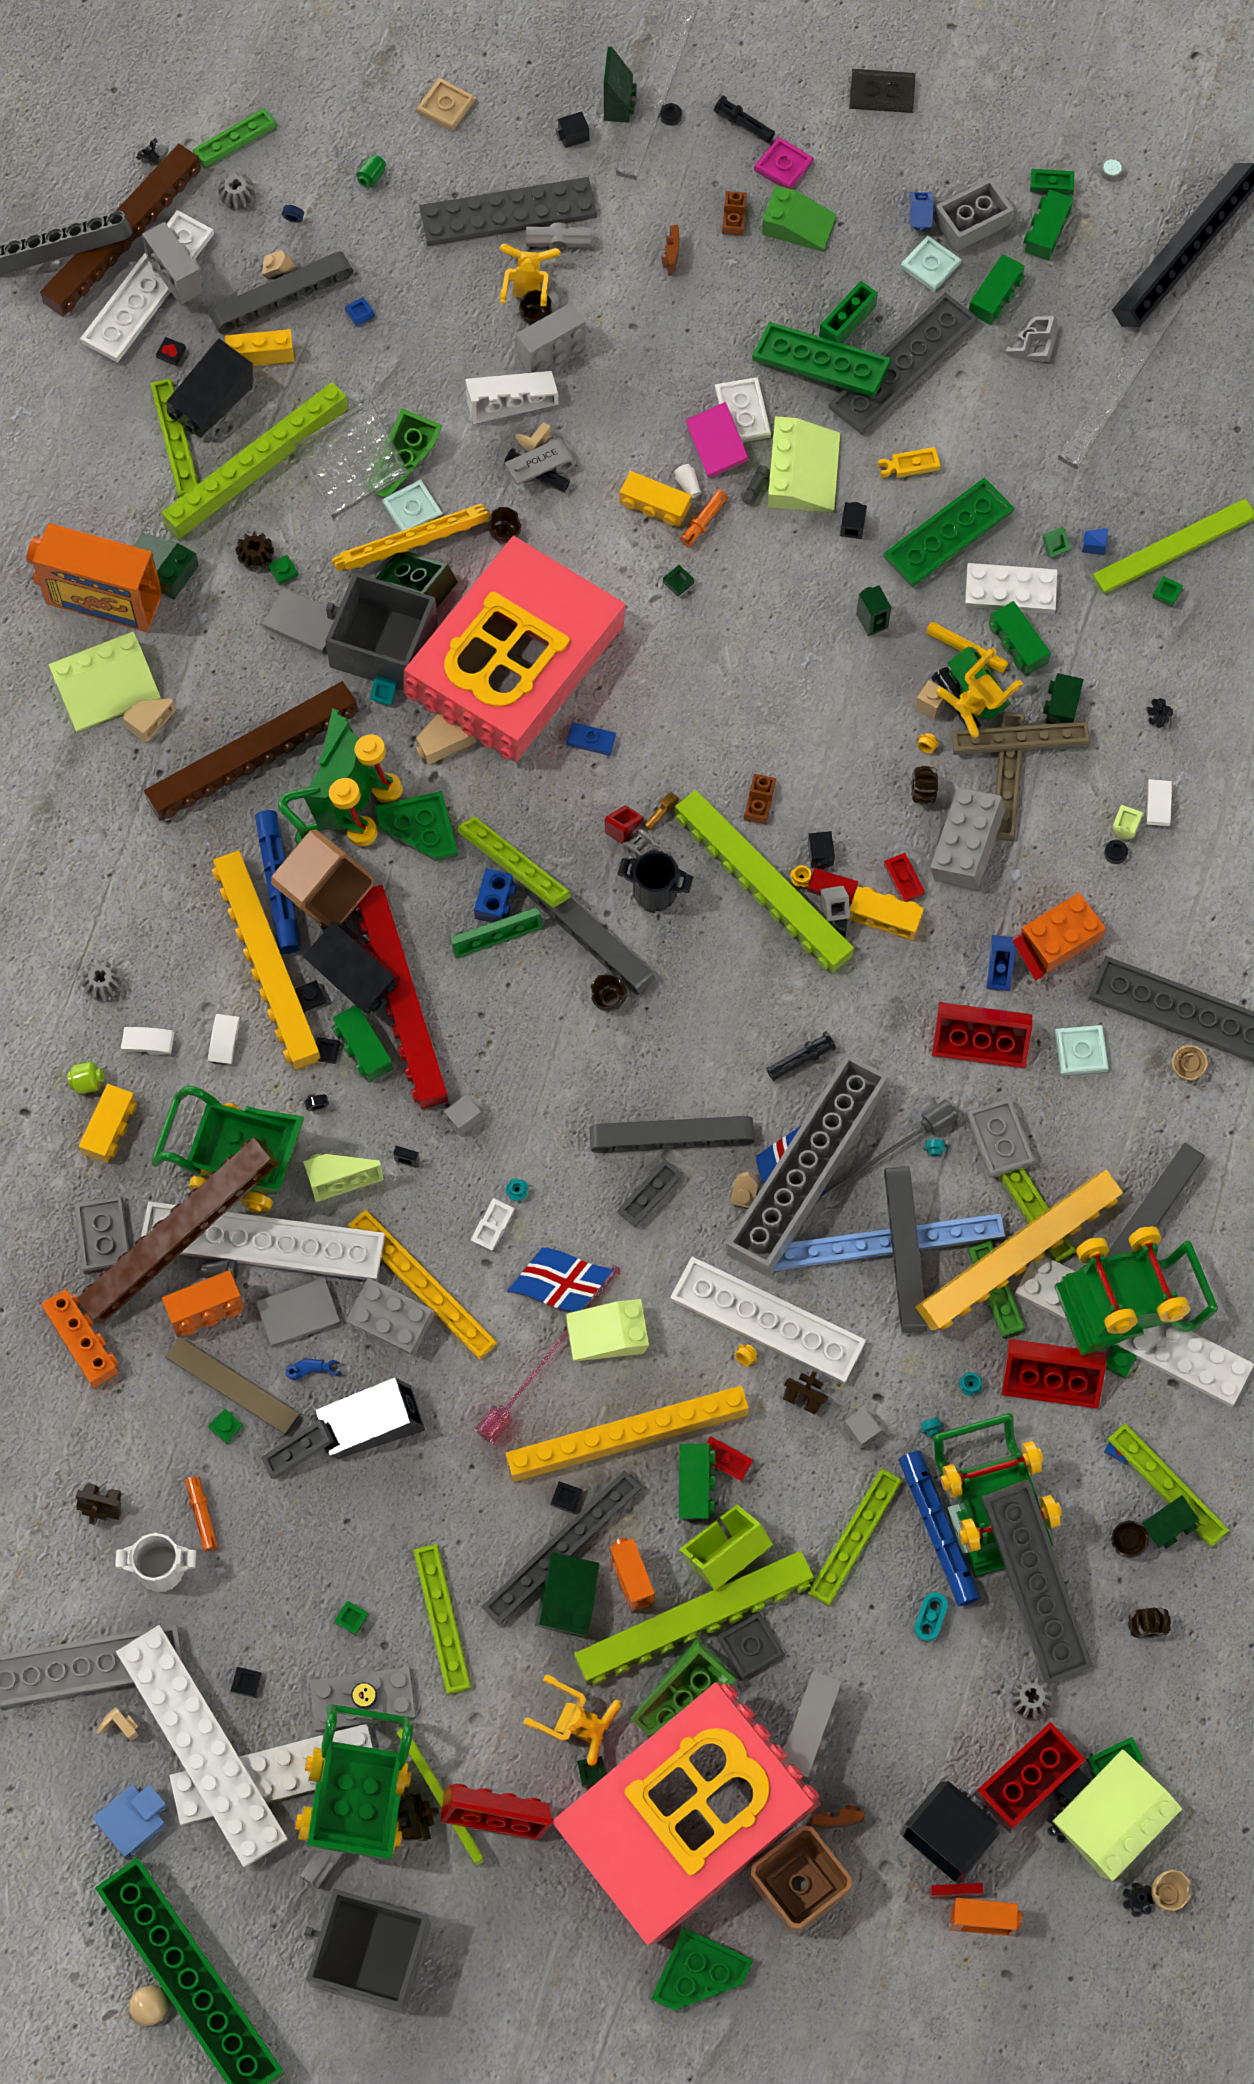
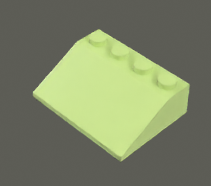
(803, 466)
(103, 681)
(1117, 1815)

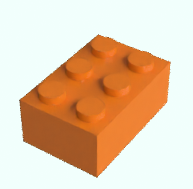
(1064, 932)
(203, 1304)

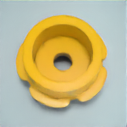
(927, 743)
(801, 870)
(746, 1355)

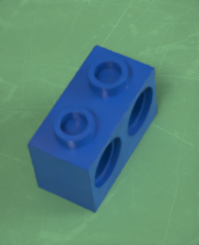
(490, 896)

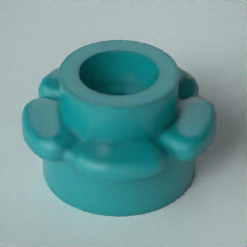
(935, 1147)
(517, 1195)
(970, 1377)
(931, 1426)

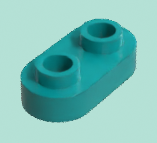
(931, 1617)

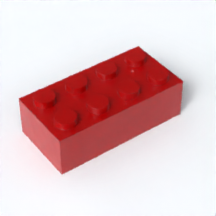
(1029, 1777)

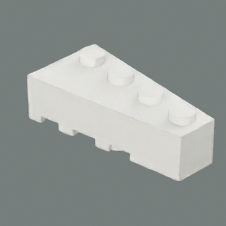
(509, 395)

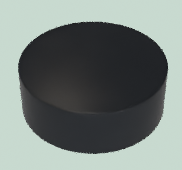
(671, 114)
(1115, 852)
(842, 927)
(316, 1102)

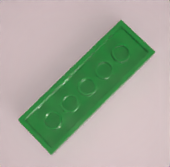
(821, 359)
(948, 532)

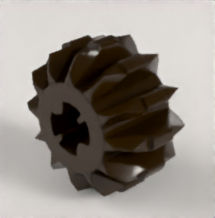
(262, 553)
(924, 785)
(1149, 1622)

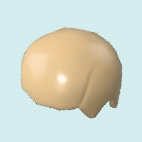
(1189, 1062)
(1171, 1890)
(149, 2005)

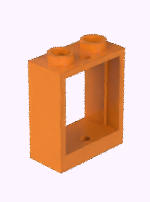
(632, 1574)
(985, 1917)

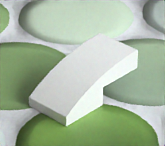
(1159, 802)
(223, 1038)
(148, 1040)
(493, 1224)

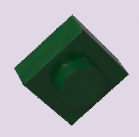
(678, 580)
(591, 1774)

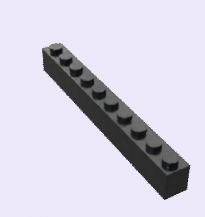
(1185, 246)

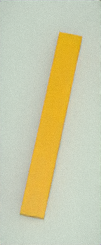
(428, 1289)

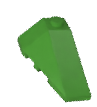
(413, 439)
(682, 1684)

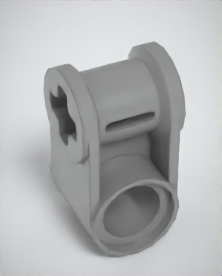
(640, 844)

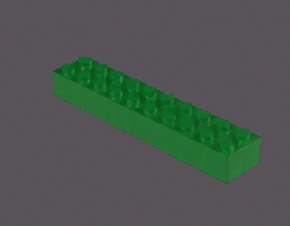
(188, 1977)

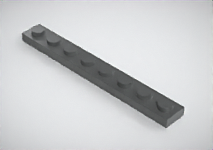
(566, 1542)

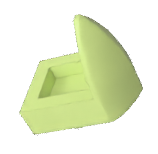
(1127, 823)

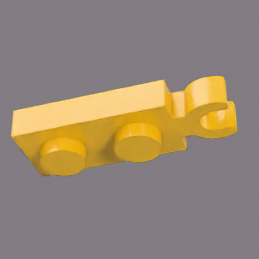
(910, 463)

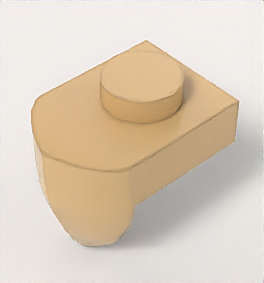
(277, 263)
(539, 438)
(744, 1189)
(126, 1724)

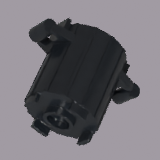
(655, 880)

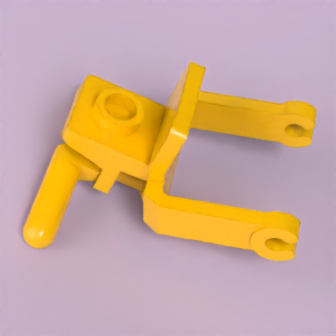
(527, 274)
(981, 694)
(577, 1721)

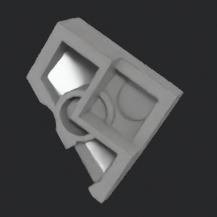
(1036, 340)

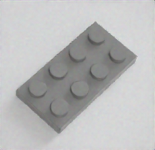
(392, 1690)

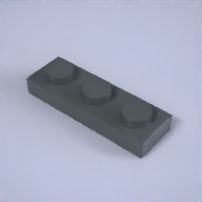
(650, 1193)
(297, 1449)

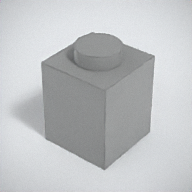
(835, 903)
(463, 1114)
(861, 1427)

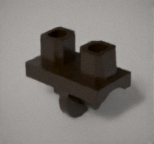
(815, 1399)
(98, 1506)
(420, 1817)

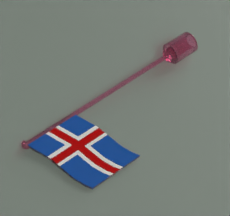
(563, 1285)

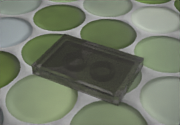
(882, 90)

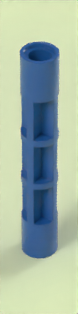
(281, 906)
(939, 1528)

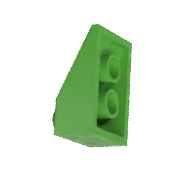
(797, 219)

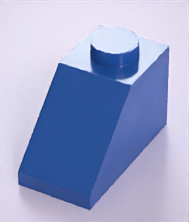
(921, 210)
(1000, 962)

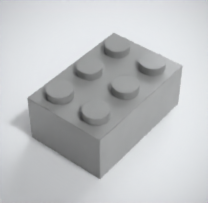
(973, 214)
(173, 262)
(551, 339)
(391, 1316)

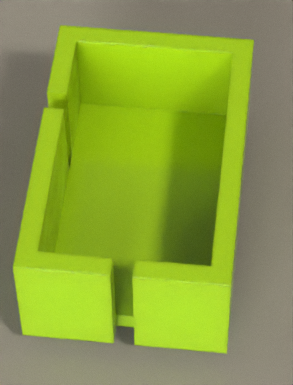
(719, 1559)

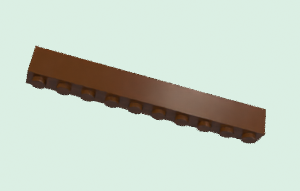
(140, 210)
(249, 752)
(178, 1230)

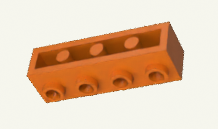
(80, 1339)

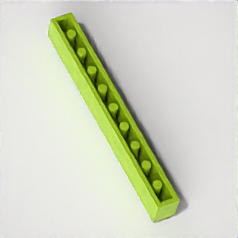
(253, 461)
(763, 881)
(694, 1617)

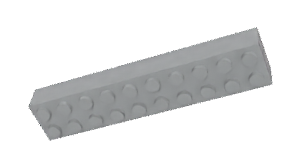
(807, 1166)

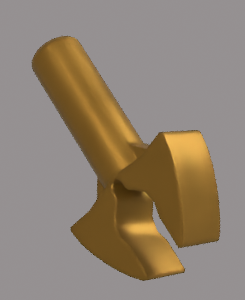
(667, 804)

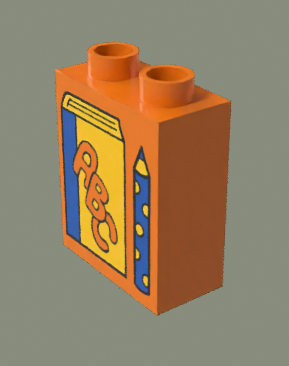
(96, 576)

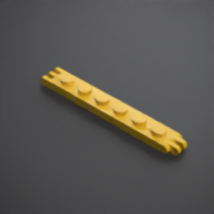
(411, 537)

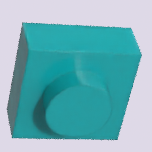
(383, 690)

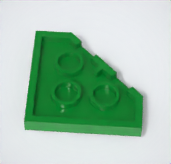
(420, 824)
(699, 1971)

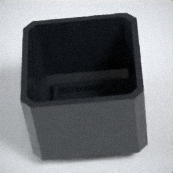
(951, 1830)

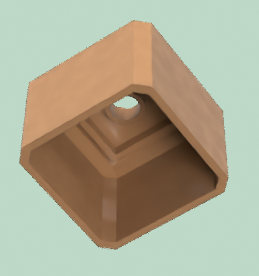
(322, 879)
(806, 1857)

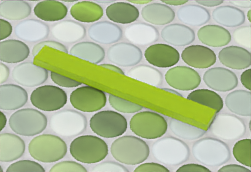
(1174, 546)

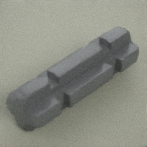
(756, 485)

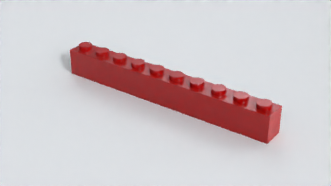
(403, 1001)

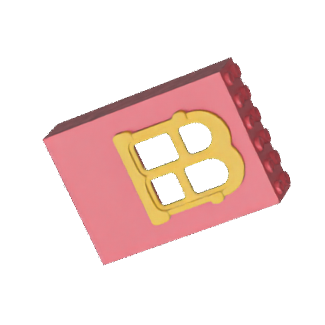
(539, 600)
(636, 1847)

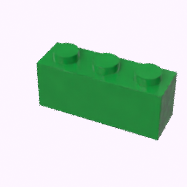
(1048, 224)
(997, 289)
(849, 313)
(1019, 638)
(961, 665)
(361, 1043)
(696, 1481)

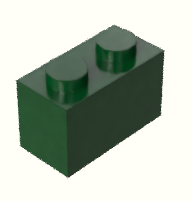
(873, 610)
(1064, 699)
(1170, 1522)

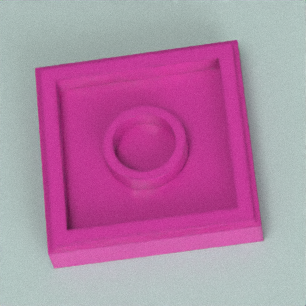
(783, 163)

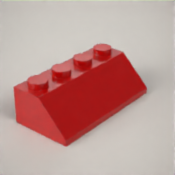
(982, 1035)
(1053, 1373)
(495, 1812)

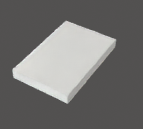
(746, 408)

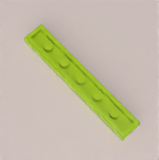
(174, 439)
(514, 862)
(1032, 1206)
(1165, 1482)
(855, 1537)
(442, 1619)
(438, 1793)

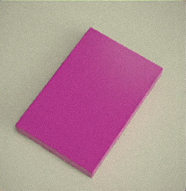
(717, 440)

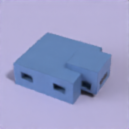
(132, 1819)

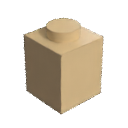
(929, 702)

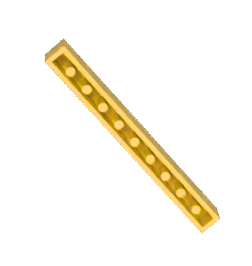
(266, 959)
(1019, 1250)
(627, 1433)

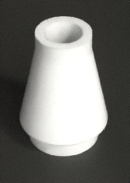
(687, 480)

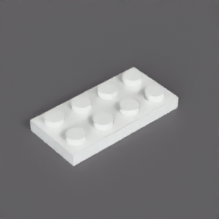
(999, 585)

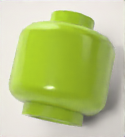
(85, 1077)

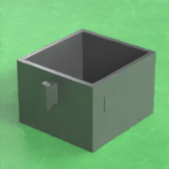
(378, 628)
(368, 1951)

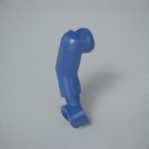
(308, 1365)

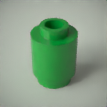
(371, 171)

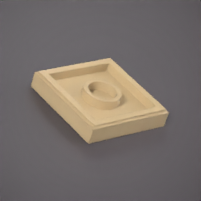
(445, 104)

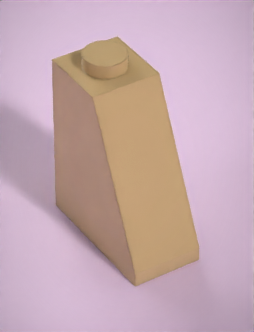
(441, 740)

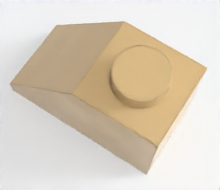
(148, 717)

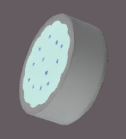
(1112, 169)

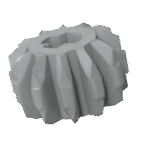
(236, 190)
(94, 986)
(1039, 1695)

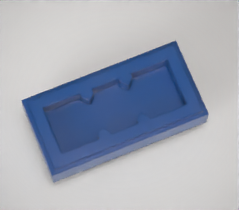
(591, 739)

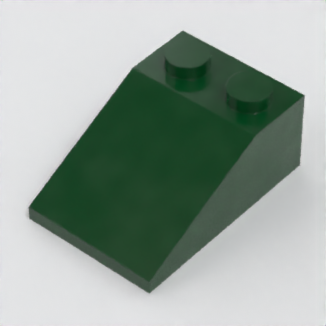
(618, 89)
(172, 561)
(419, 575)
(568, 1595)

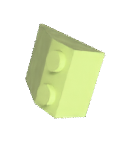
(337, 1174)
(607, 1331)

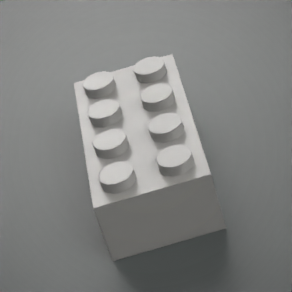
(968, 838)
(811, 1723)

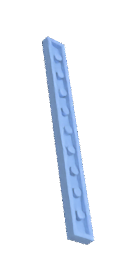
(879, 1242)

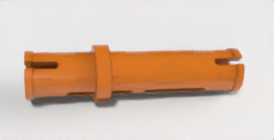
(699, 524)
(198, 1503)

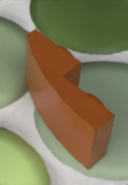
(734, 213)
(671, 255)
(760, 799)
(846, 1817)

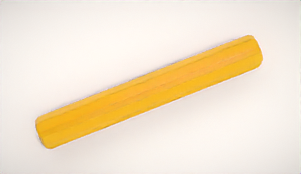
(960, 643)

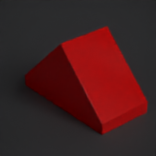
(622, 823)

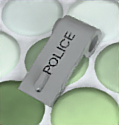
(541, 460)

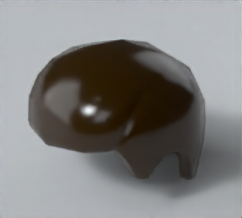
(530, 307)
(504, 524)
(608, 992)
(1129, 1539)

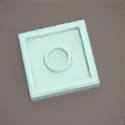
(930, 263)
(412, 506)
(1081, 1050)

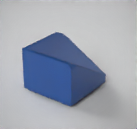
(1095, 541)

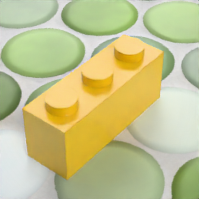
(264, 347)
(655, 499)
(886, 913)
(108, 1123)

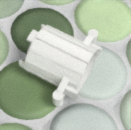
(156, 1561)

